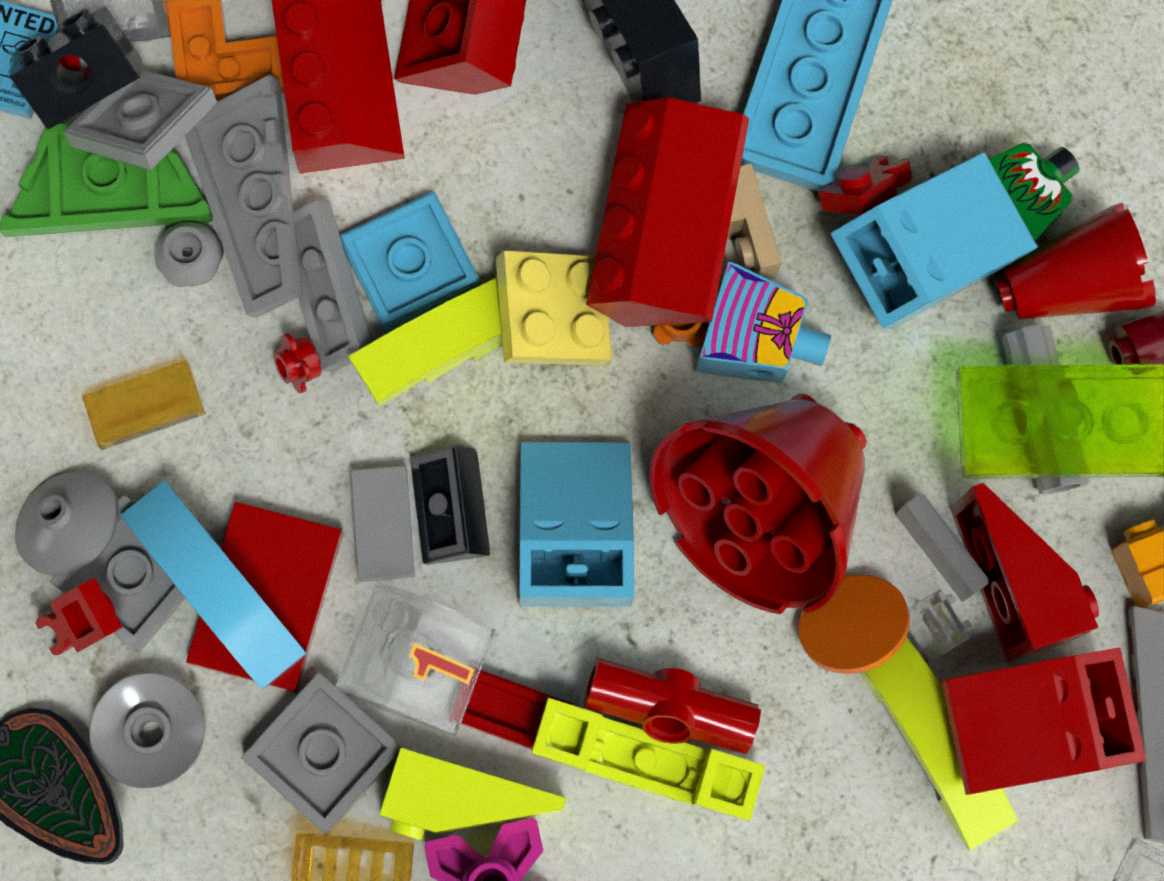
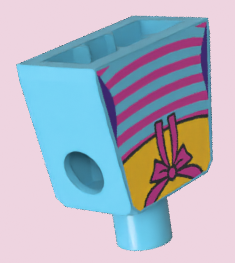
(758, 330)

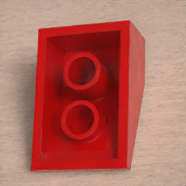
(1031, 589)

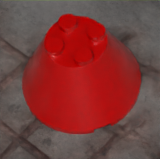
(764, 500)

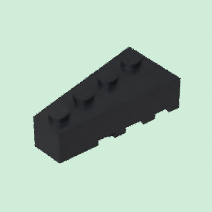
(649, 47)

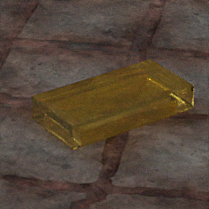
(143, 405)

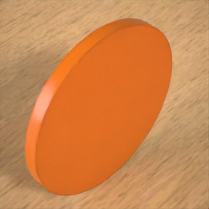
(857, 626)

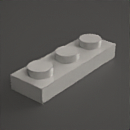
(328, 289)

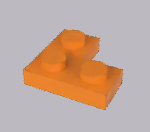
(206, 56)

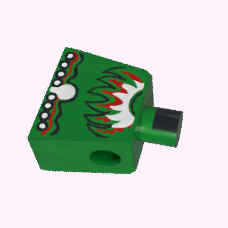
(1036, 184)

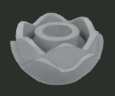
(191, 270)

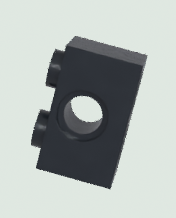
(62, 93)

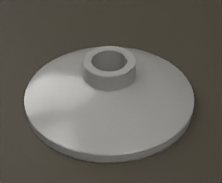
(66, 523)
(119, 725)

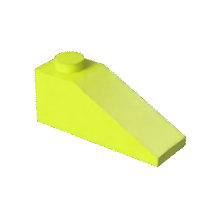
(450, 797)

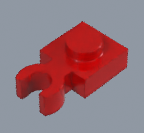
(864, 188)
(80, 618)

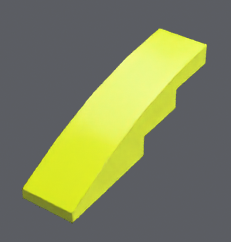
(431, 343)

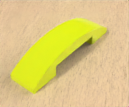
(920, 712)
(634, 759)

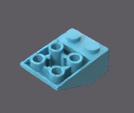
(933, 241)
(576, 525)

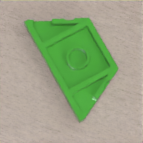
(89, 192)

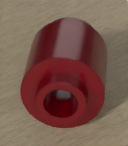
(1139, 341)

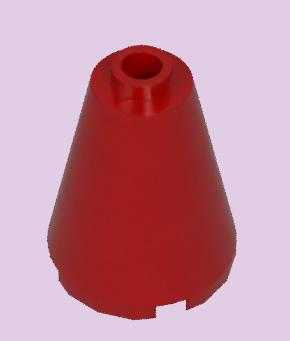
(1081, 271)

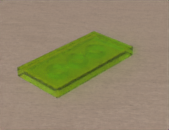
(1061, 421)

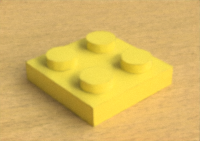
(547, 310)

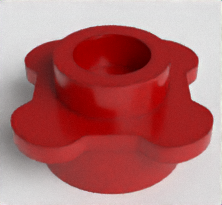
(297, 361)

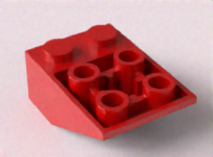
(1043, 721)

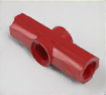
(672, 705)

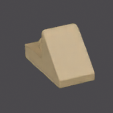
(749, 219)

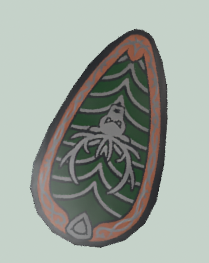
(57, 789)

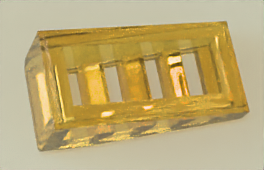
(306, 845)

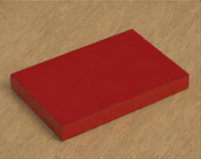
(288, 568)

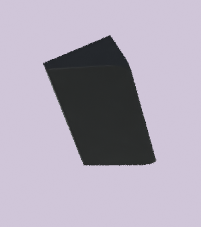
(450, 505)

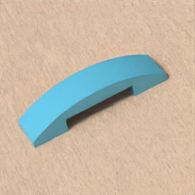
(213, 585)

